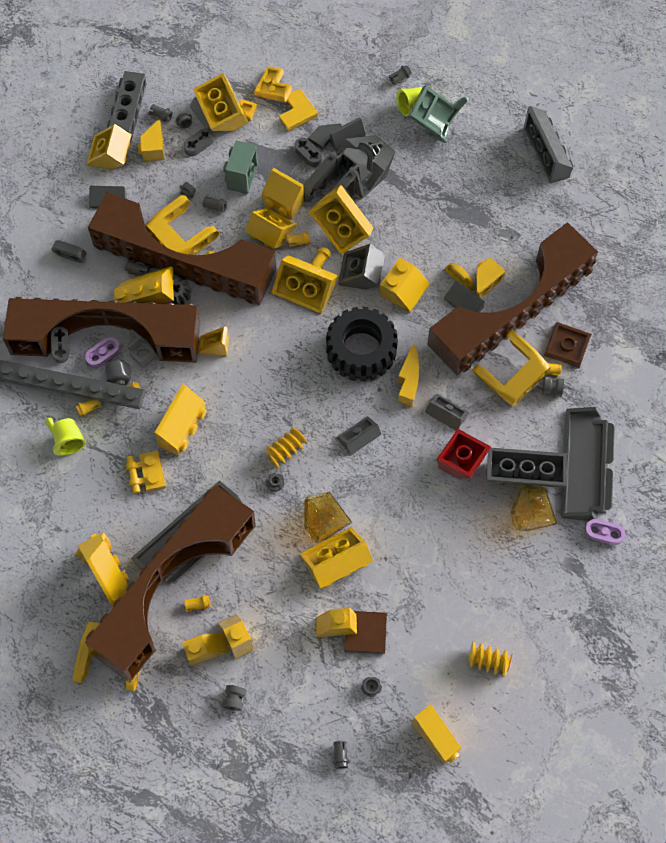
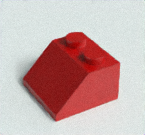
(462, 455)

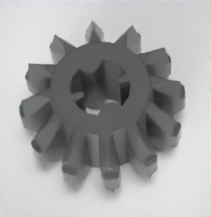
(181, 292)

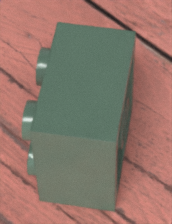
(241, 167)

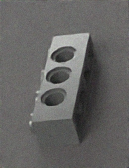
(128, 101)

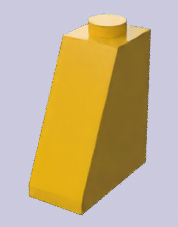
(236, 636)
(436, 734)

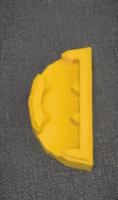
(460, 275)

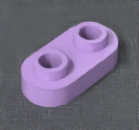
(101, 351)
(604, 533)

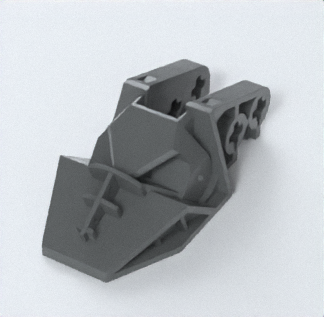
(370, 161)

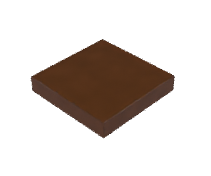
(567, 344)
(370, 633)

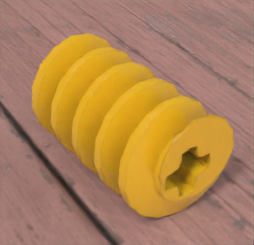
(285, 446)
(489, 659)

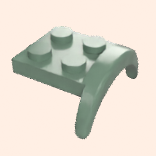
(435, 112)

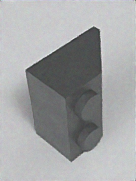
(362, 267)

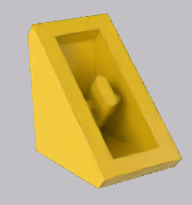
(214, 342)

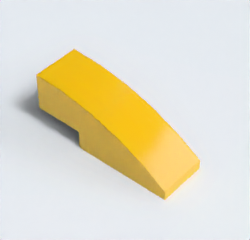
(409, 378)

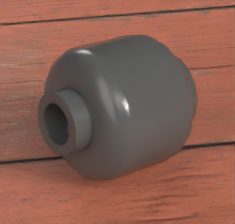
(118, 372)

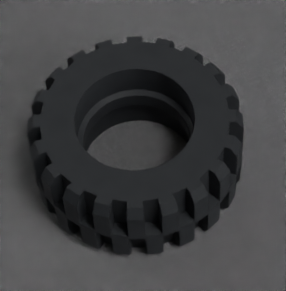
(364, 322)

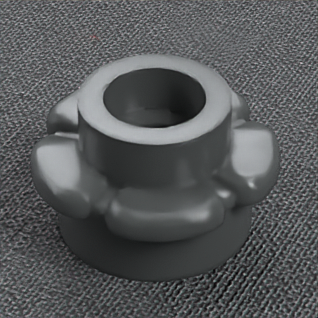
(184, 120)
(187, 189)
(275, 486)
(376, 686)

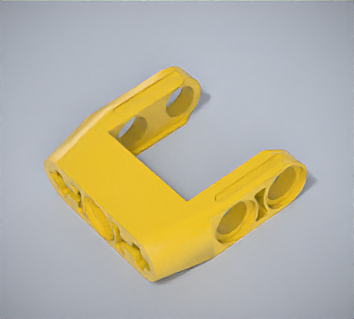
(163, 233)
(523, 380)
(84, 658)

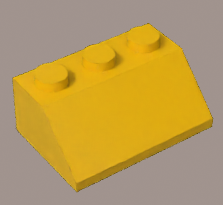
(220, 104)
(341, 219)
(304, 284)
(150, 287)
(180, 421)
(336, 557)
(105, 567)

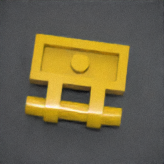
(152, 472)

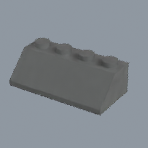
(547, 145)
(527, 467)

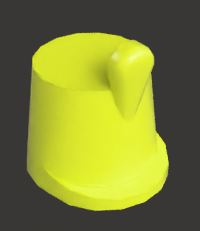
(406, 98)
(66, 436)

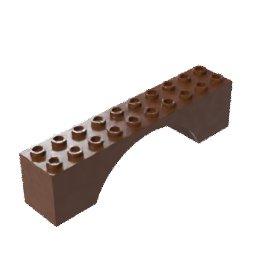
(239, 270)
(167, 327)
(468, 335)
(213, 528)

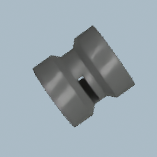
(555, 387)
(234, 698)

